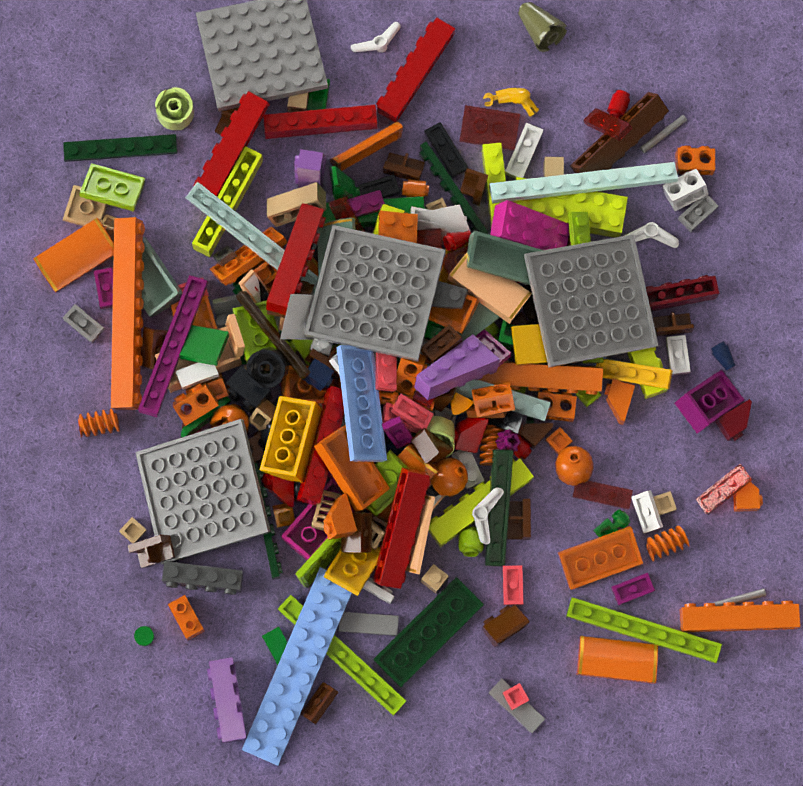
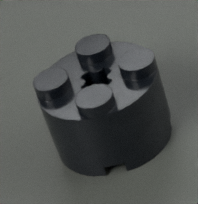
(257, 364)

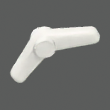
(379, 42)
(653, 231)
(481, 513)

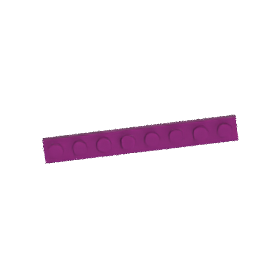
(172, 346)

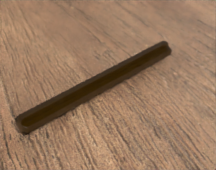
(273, 334)

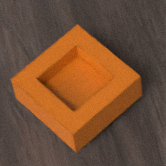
(558, 440)

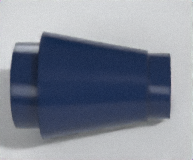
(723, 355)

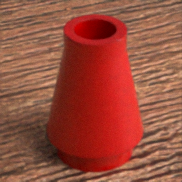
(455, 240)

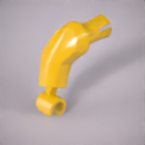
(514, 95)

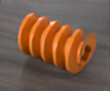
(98, 423)
(490, 436)
(666, 542)

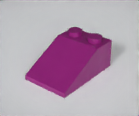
(709, 401)

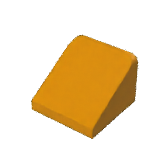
(283, 515)

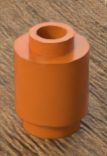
(415, 188)

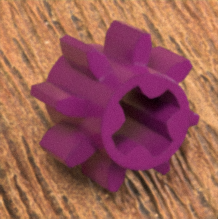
(507, 440)

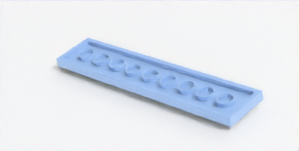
(297, 670)

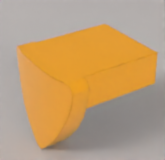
(460, 404)

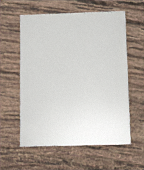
(448, 216)
(297, 317)

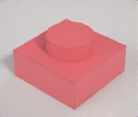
(515, 696)

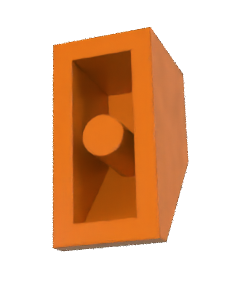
(619, 398)
(747, 499)
(339, 520)

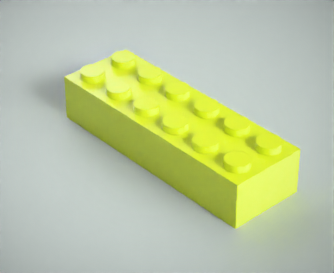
(604, 210)

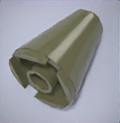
(541, 26)

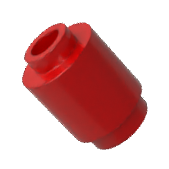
(619, 103)
(523, 448)

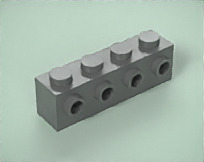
(202, 577)

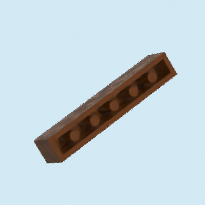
(608, 150)

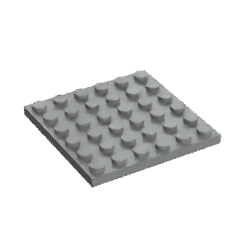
(261, 50)
(375, 293)
(591, 300)
(204, 490)

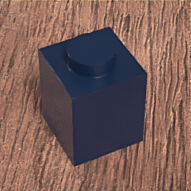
(319, 375)

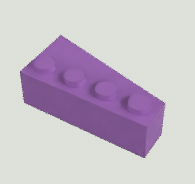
(309, 167)
(457, 367)
(227, 698)

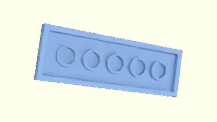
(361, 404)

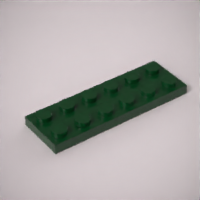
(428, 632)

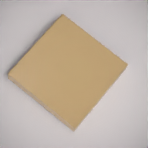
(82, 210)

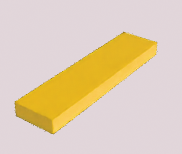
(636, 373)

